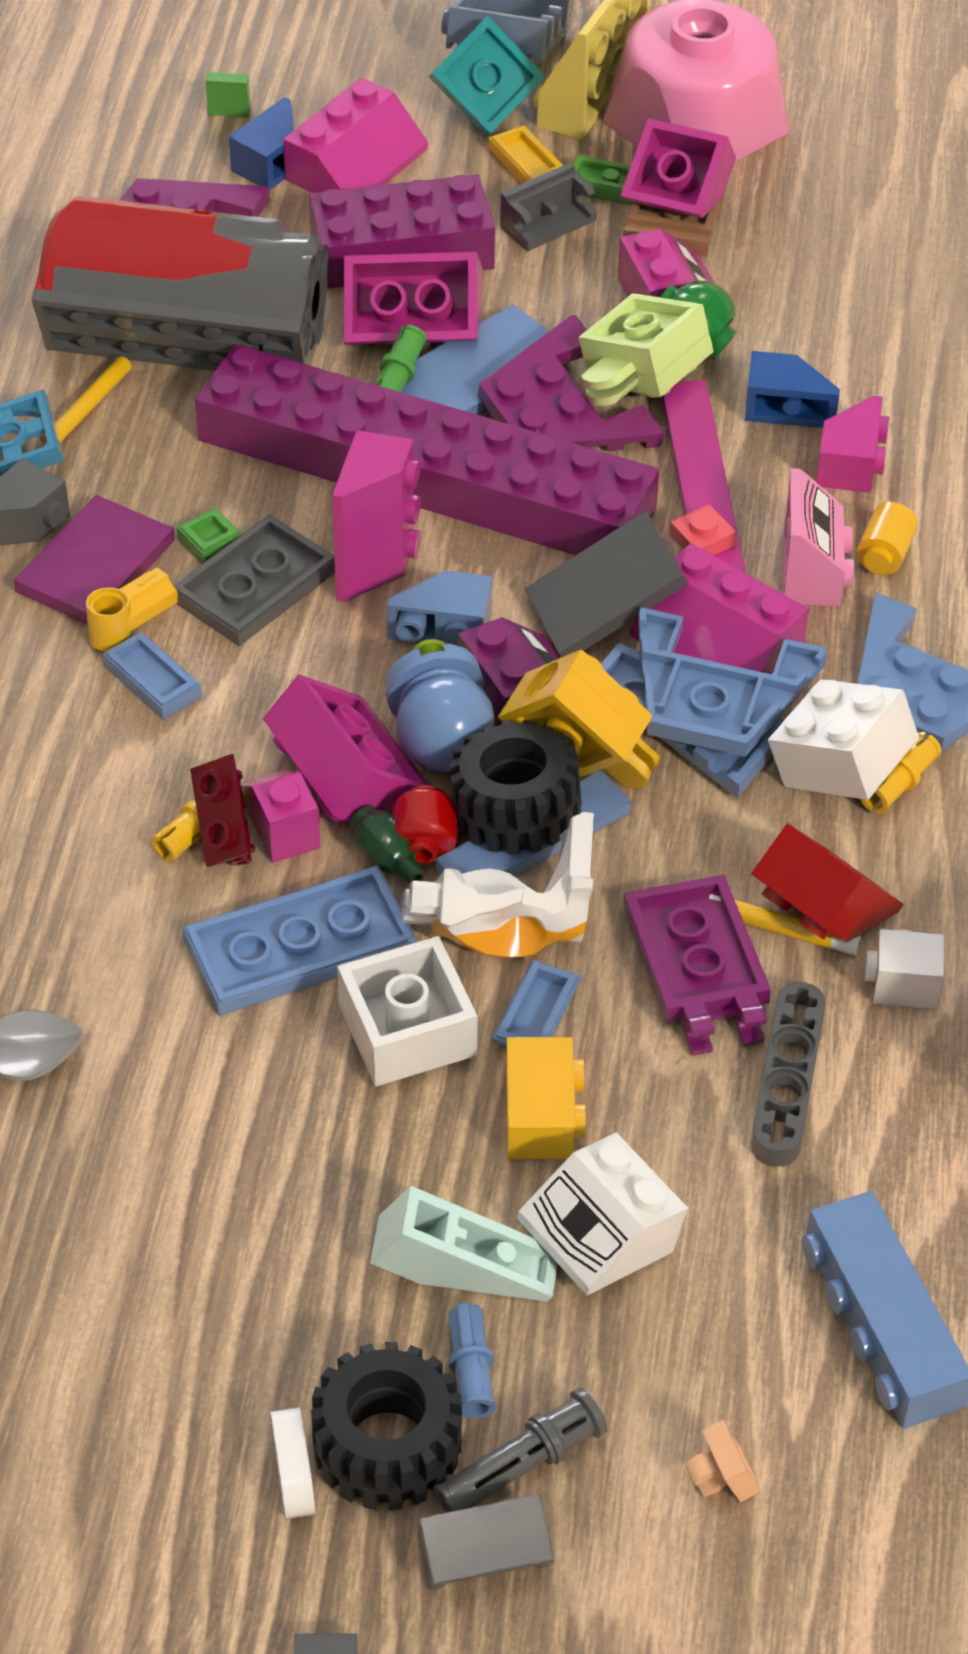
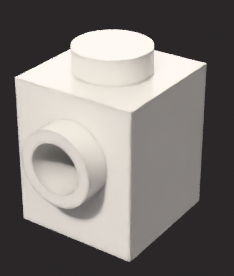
(906, 968)

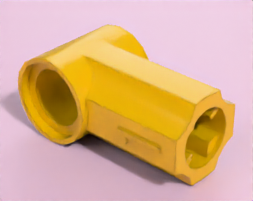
(117, 612)

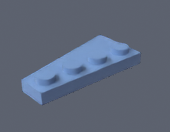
(727, 769)

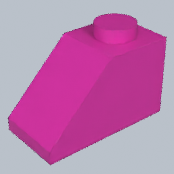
(283, 814)

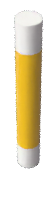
(790, 927)

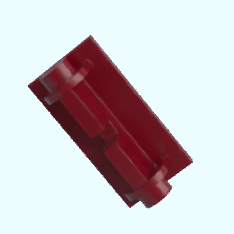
(221, 812)

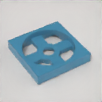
(36, 406)

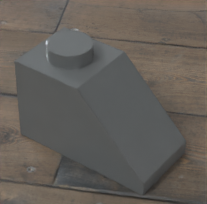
(30, 503)

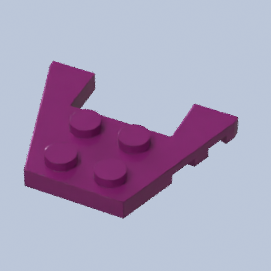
(204, 196)
(543, 398)

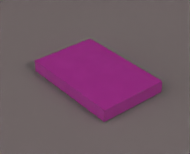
(94, 551)

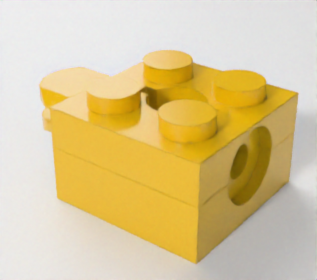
(591, 712)

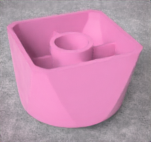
(700, 70)

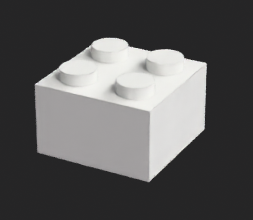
(843, 738)
(407, 1011)

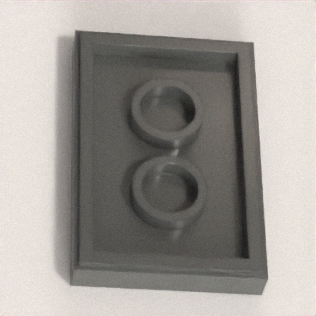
(254, 579)
(606, 585)

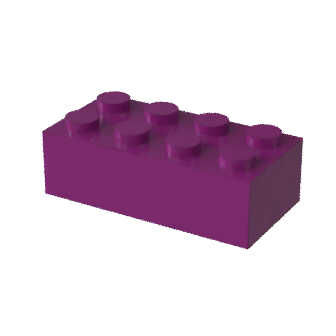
(403, 219)

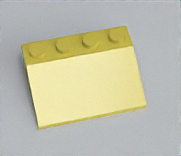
(583, 77)

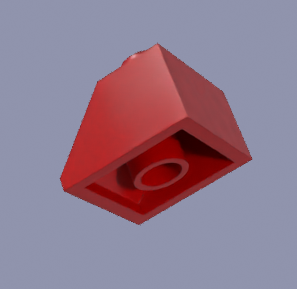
(822, 887)

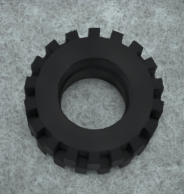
(515, 786)
(379, 1384)

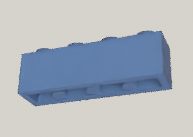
(887, 1310)

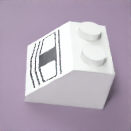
(604, 1214)

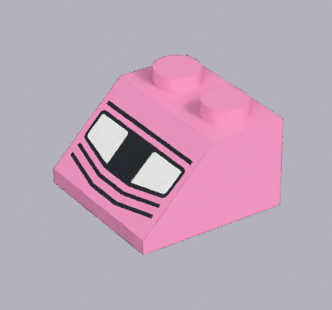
(815, 544)

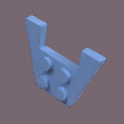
(932, 686)
(713, 701)

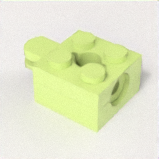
(643, 348)

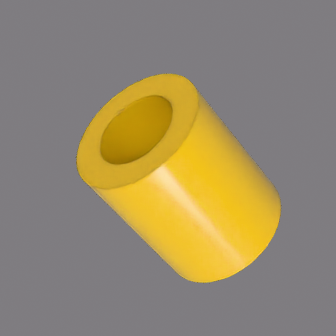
(887, 538)

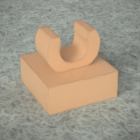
(722, 1465)

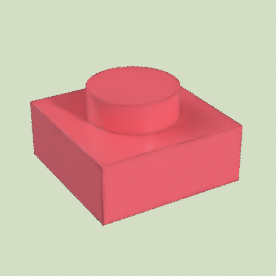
(704, 529)

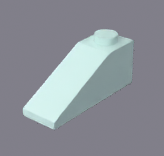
(460, 1249)

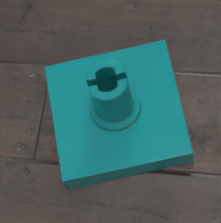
(486, 76)

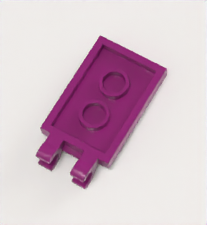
(700, 958)

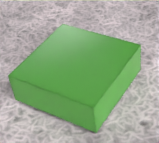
(228, 94)
(207, 534)

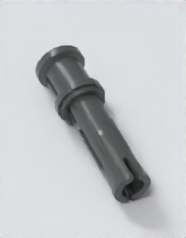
(544, 1440)

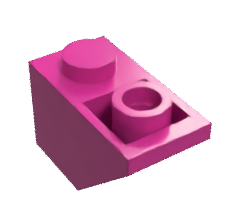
(850, 447)

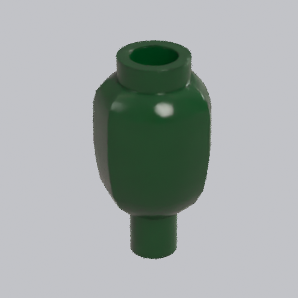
(383, 846)

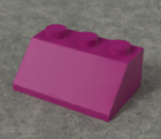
(353, 141)
(418, 289)
(375, 513)
(730, 614)
(340, 748)

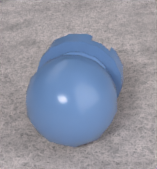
(437, 703)

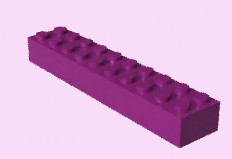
(468, 462)

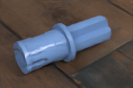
(471, 1360)

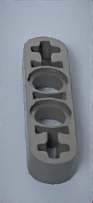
(788, 1072)

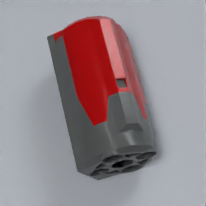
(177, 284)

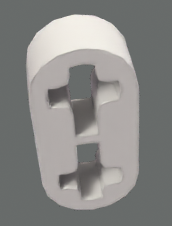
(292, 1463)

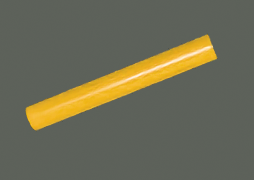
(90, 398)

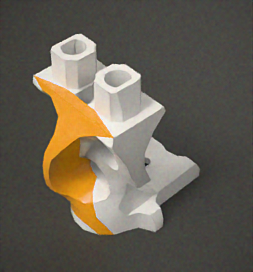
(502, 915)

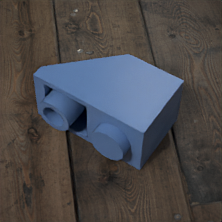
(440, 608)

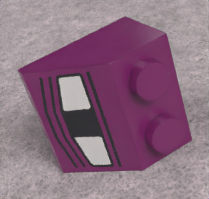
(504, 656)

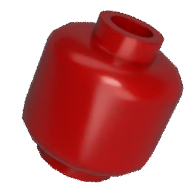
(428, 821)

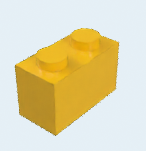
(542, 1098)

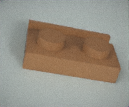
(687, 229)

